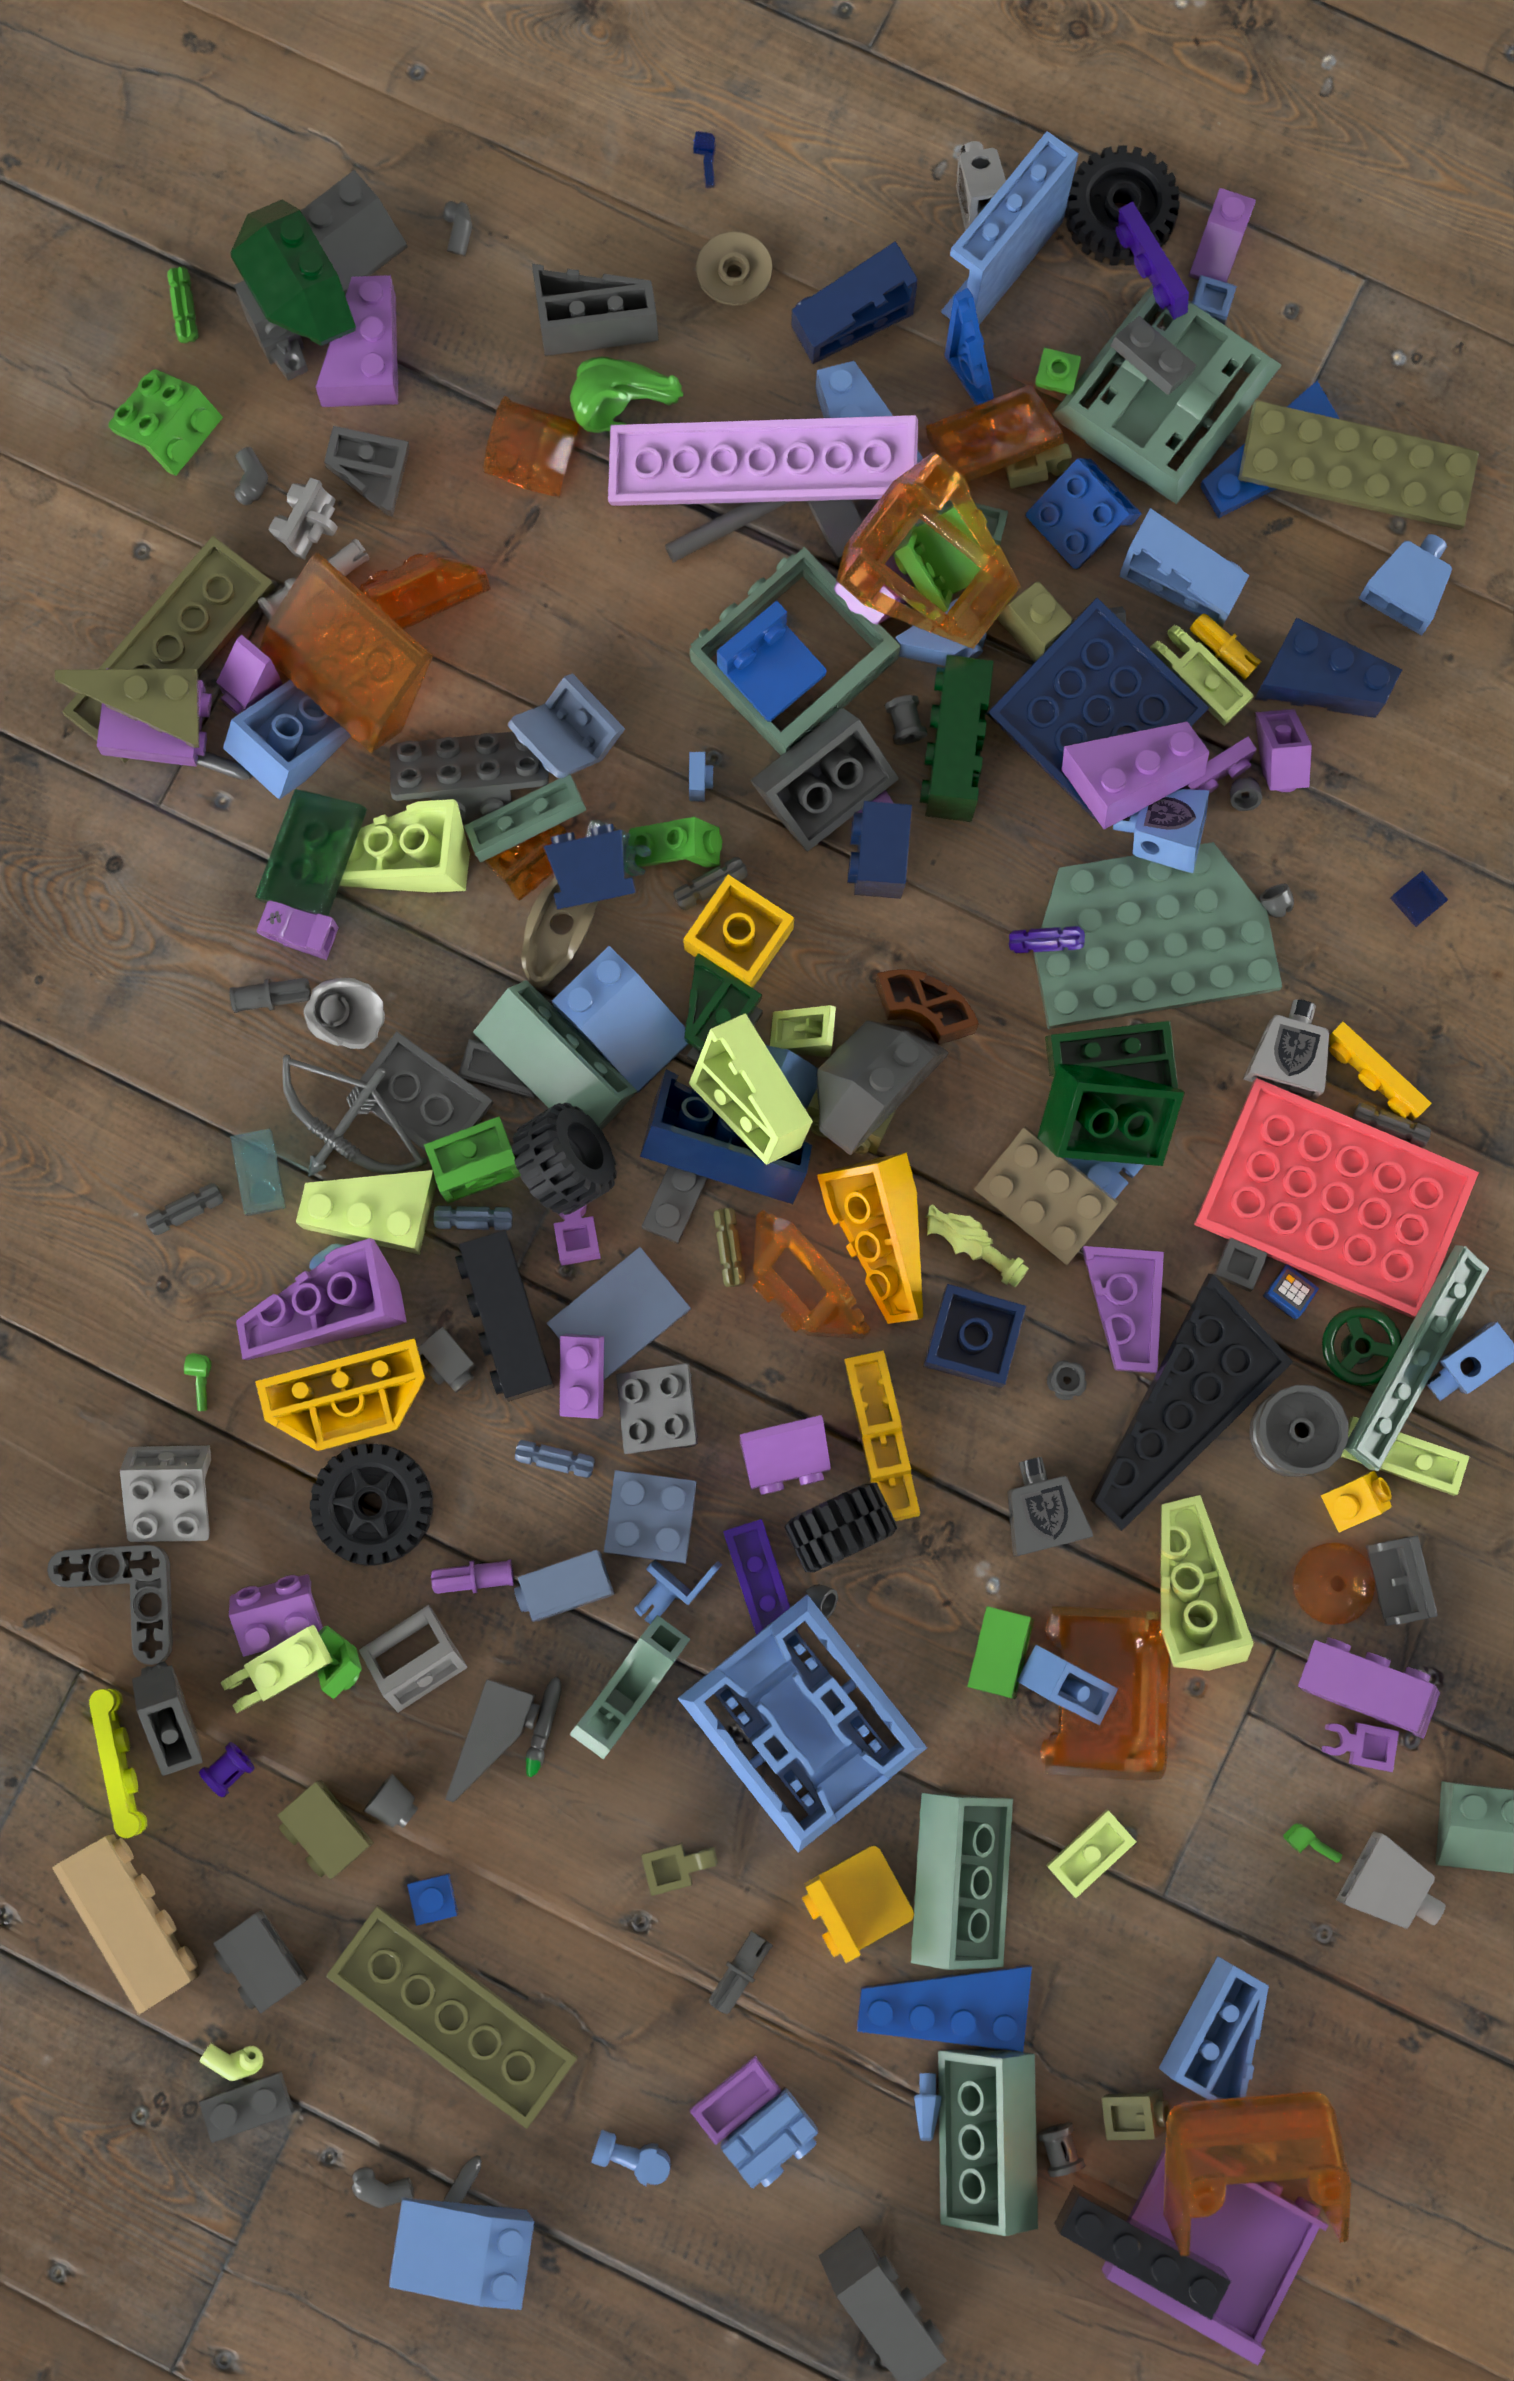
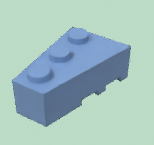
(1219, 2034)

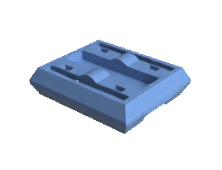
(802, 1723)

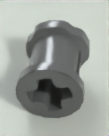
(906, 719)
(1061, 2149)

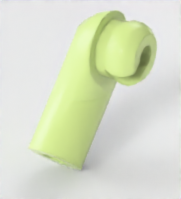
(233, 2065)

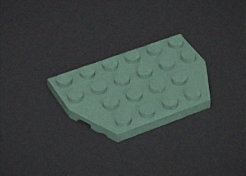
(1153, 939)

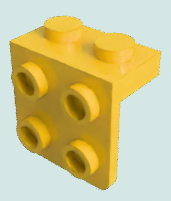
(857, 1902)

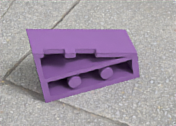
(1370, 1686)

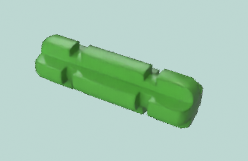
(182, 304)

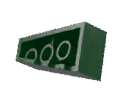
(958, 738)

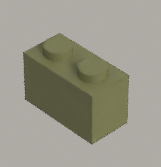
(324, 1830)

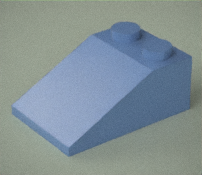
(283, 739)
(622, 1018)
(462, 2252)

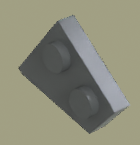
(368, 464)

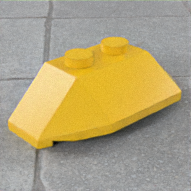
(344, 1396)

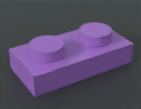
(1231, 761)
(581, 1376)

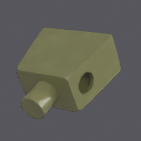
(1035, 620)

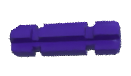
(1047, 939)

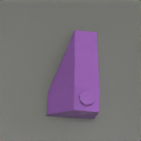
(335, 1301)

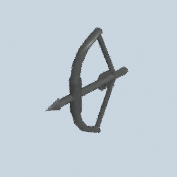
(359, 1104)

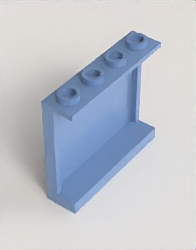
(1015, 223)

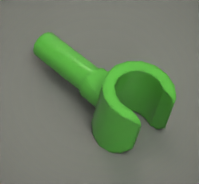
(199, 1366)
(1300, 1837)

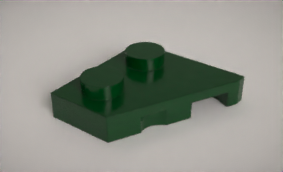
(715, 1000)

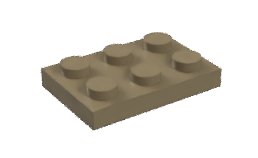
(1046, 1196)

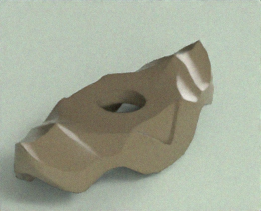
(545, 951)

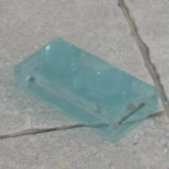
(258, 1172)

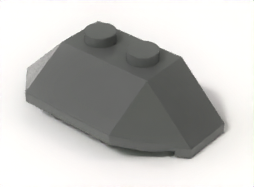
(871, 1079)

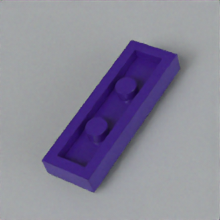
(1152, 261)
(757, 1573)

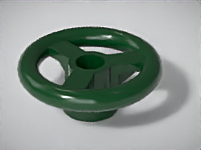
(1351, 1356)

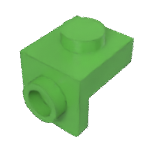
(1058, 371)
(345, 1667)

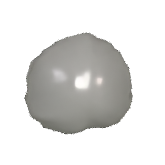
(345, 1013)

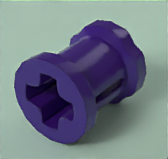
(226, 1769)

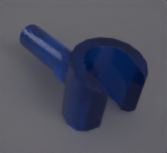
(705, 145)

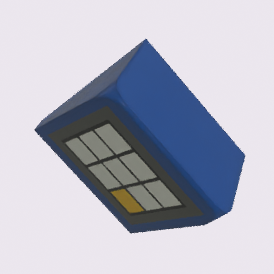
(1291, 1292)

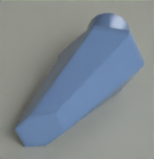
(927, 2106)

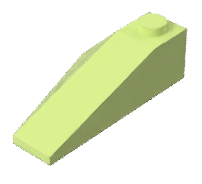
(1198, 1600)

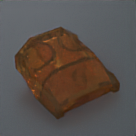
(530, 447)

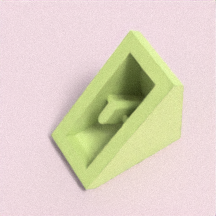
(804, 1030)

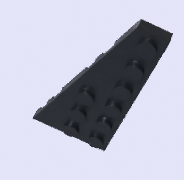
(1201, 1387)

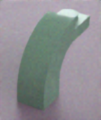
(630, 1687)

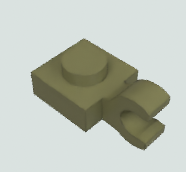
(1036, 467)
(671, 1868)

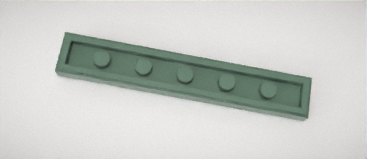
(1416, 1358)

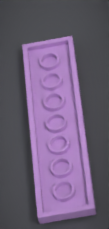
(759, 460)

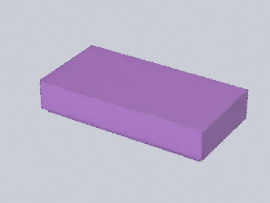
(735, 2100)

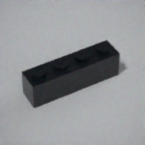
(506, 1316)
(1142, 2252)

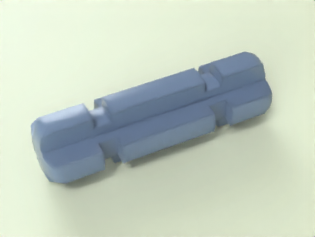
(473, 1218)
(554, 1458)

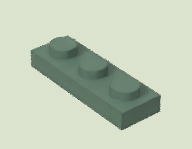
(525, 818)

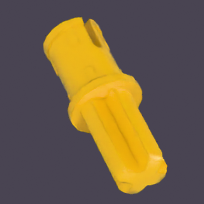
(1225, 645)

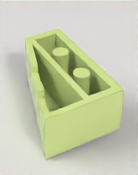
(750, 1090)
(379, 1207)

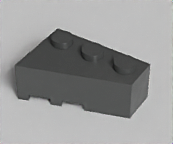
(593, 311)

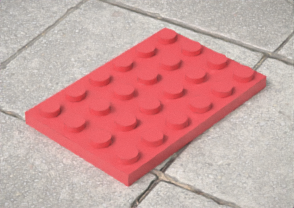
(1336, 1198)

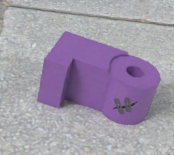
(298, 929)

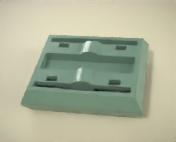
(1142, 419)

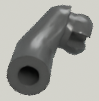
(462, 226)
(254, 477)
(378, 2193)

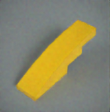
(882, 1432)

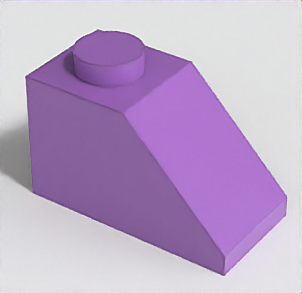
(1222, 236)
(246, 676)
(1283, 750)

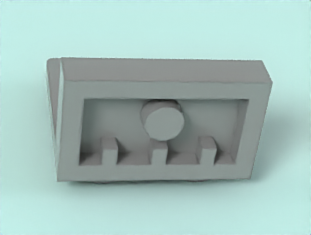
(165, 1493)

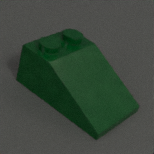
(1108, 1116)

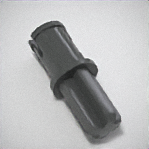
(269, 994)
(740, 1972)

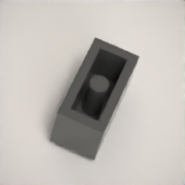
(259, 1962)

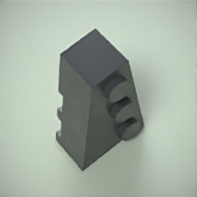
(881, 2308)

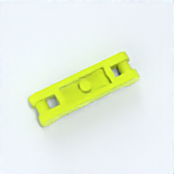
(119, 1780)

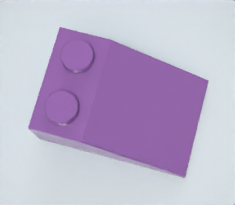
(786, 1454)

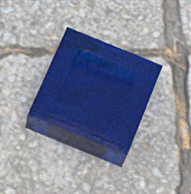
(1419, 898)

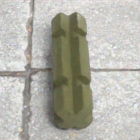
(729, 1247)

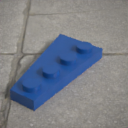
(1222, 485)
(957, 2009)

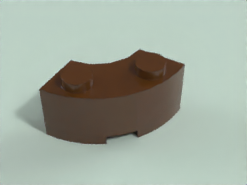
(926, 1001)

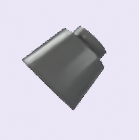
(392, 1803)

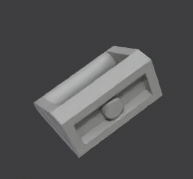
(420, 1674)

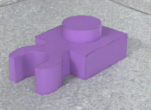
(576, 1238)
(1368, 1745)

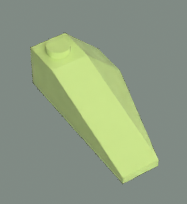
(412, 851)

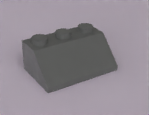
(353, 229)
(825, 778)

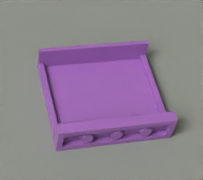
(1253, 2238)

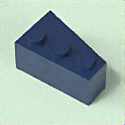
(856, 304)

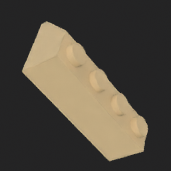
(126, 1922)

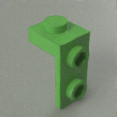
(677, 841)

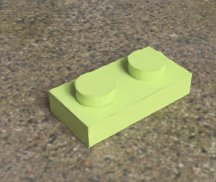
(1091, 1853)

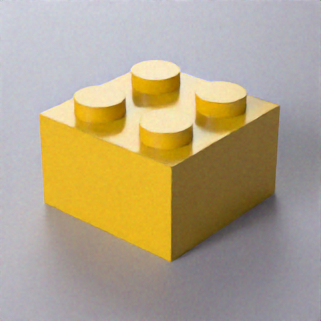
(739, 931)

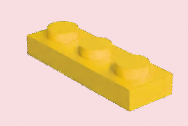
(1377, 1073)

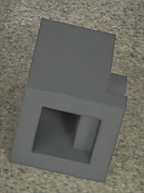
(446, 1360)

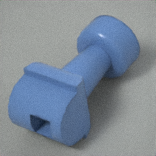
(648, 2162)

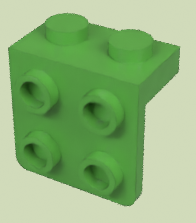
(166, 419)
(934, 563)

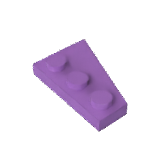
(1129, 1303)

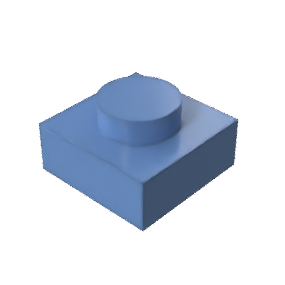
(699, 776)

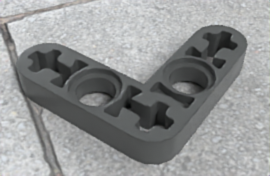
(139, 1583)

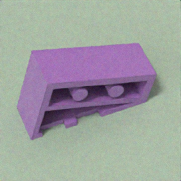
(364, 364)
(1134, 769)

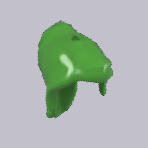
(608, 385)

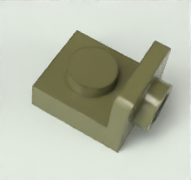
(1135, 2115)

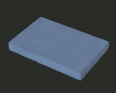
(626, 1307)

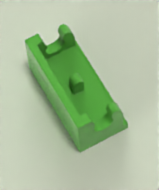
(1001, 1652)

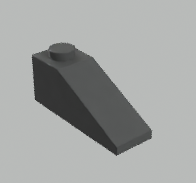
(495, 1726)

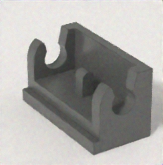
(1401, 1580)

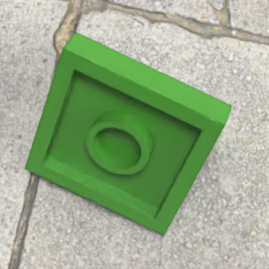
(472, 1160)

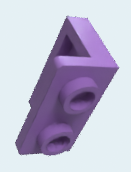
(272, 1613)

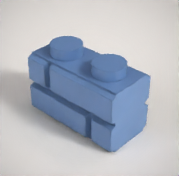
(770, 2139)

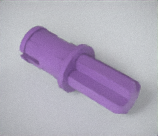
(472, 1577)

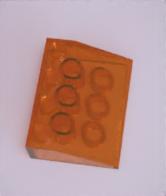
(346, 654)

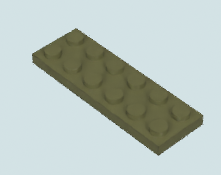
(1358, 465)
(186, 622)
(452, 2016)

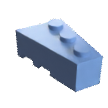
(847, 393)
(1182, 569)

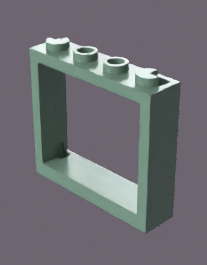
(760, 597)

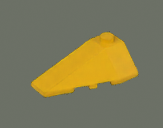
(880, 1219)

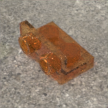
(525, 864)

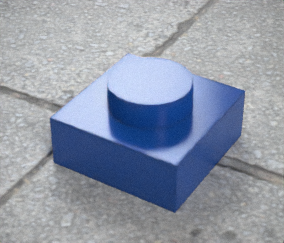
(432, 1899)

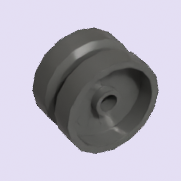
(1319, 1444)

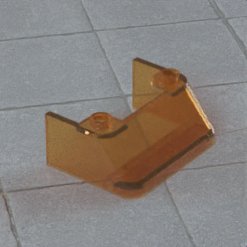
(1252, 2143)

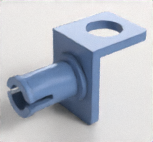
(668, 1589)

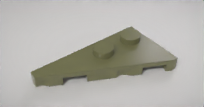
(156, 697)

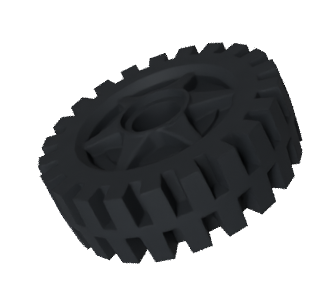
(1120, 179)
(339, 1499)

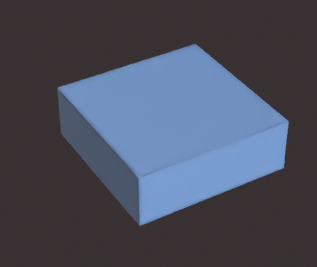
(1214, 297)

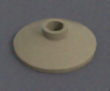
(734, 253)

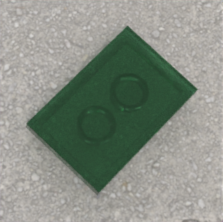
(311, 852)

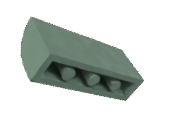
(552, 1055)

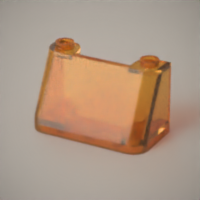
(1132, 1656)

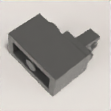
(277, 343)
(166, 1719)

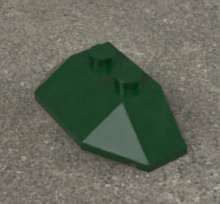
(291, 274)

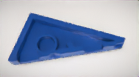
(966, 350)

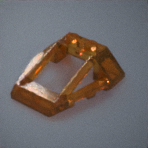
(905, 501)
(833, 1313)

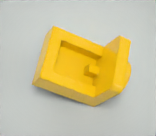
(1358, 1501)

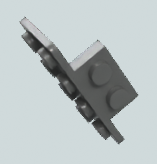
(469, 769)

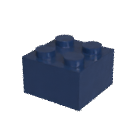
(882, 849)
(974, 1336)

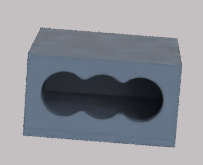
(564, 1586)

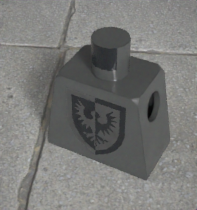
(1044, 1511)

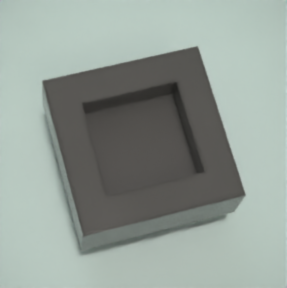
(1240, 1264)

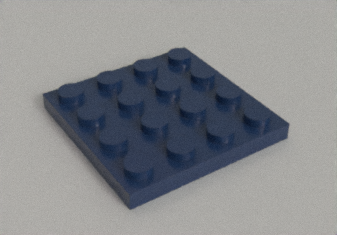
(1090, 688)

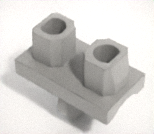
(308, 519)

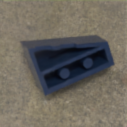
(1328, 674)

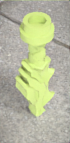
(968, 1237)

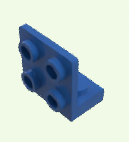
(1081, 511)
(769, 663)

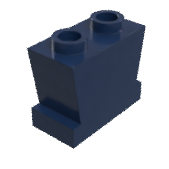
(589, 867)

